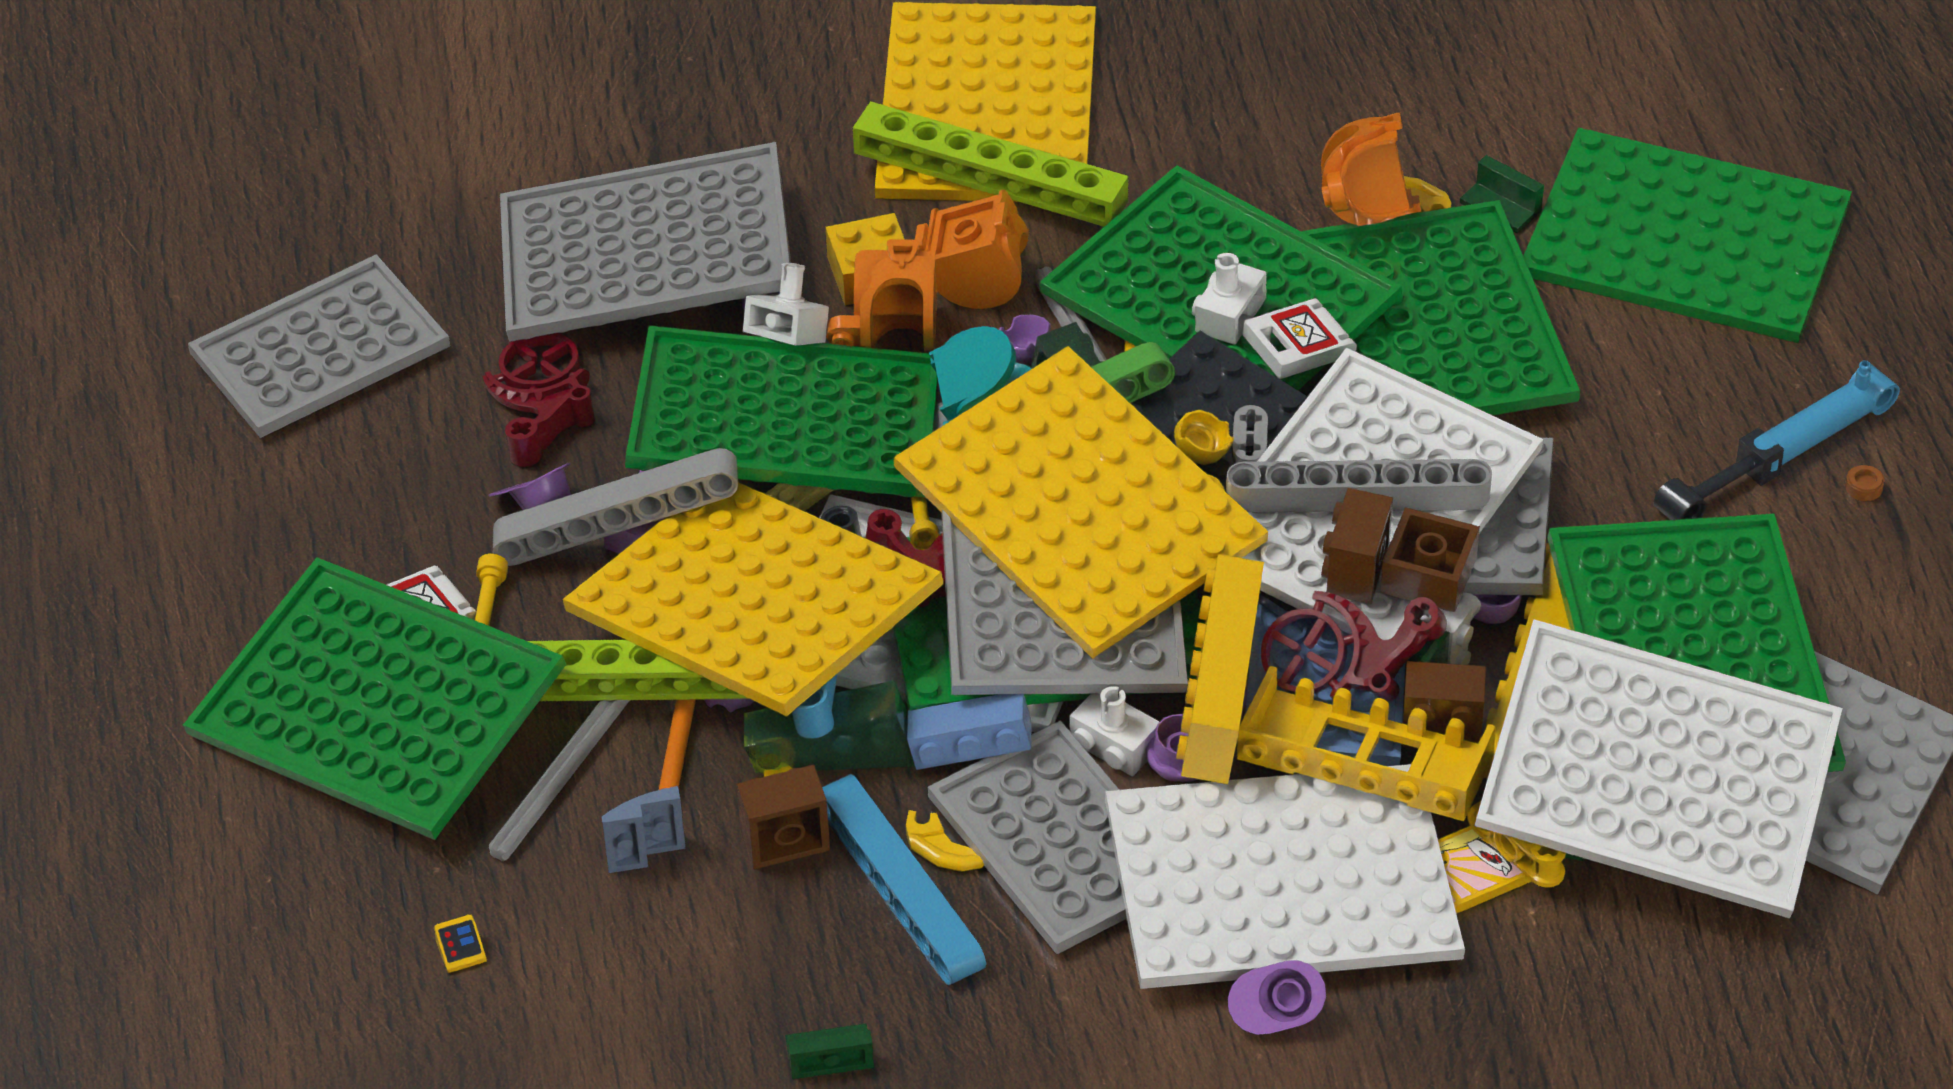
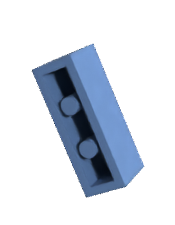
(969, 730)

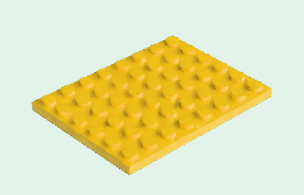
(993, 72)
(1080, 500)
(754, 596)

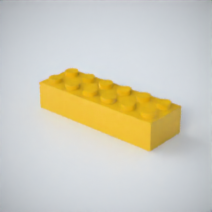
(1219, 669)

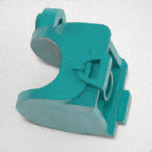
(973, 368)

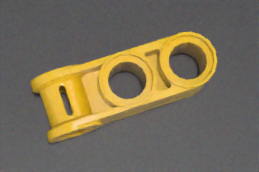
(1536, 861)

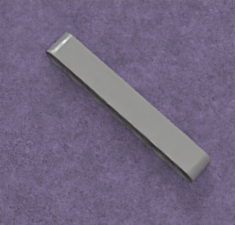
(1320, 484)
(616, 506)

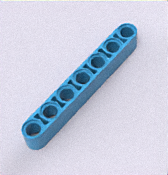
(902, 881)

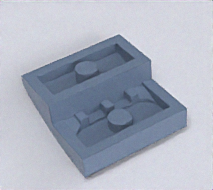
(643, 827)

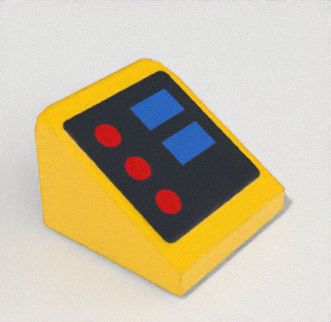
(459, 943)

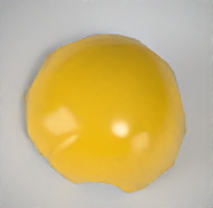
(1202, 437)

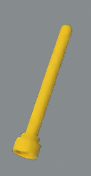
(924, 531)
(491, 573)

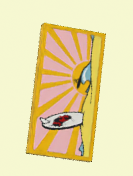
(1476, 869)

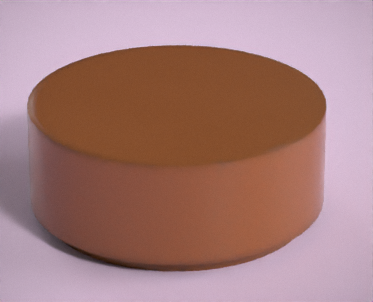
(1864, 483)

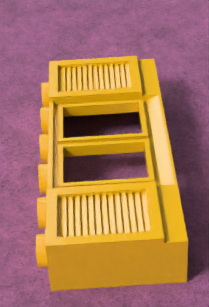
(1286, 727)

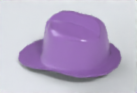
(541, 490)
(1277, 997)

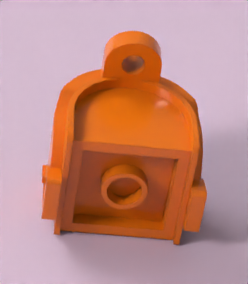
(1365, 173)
(976, 250)
(890, 292)

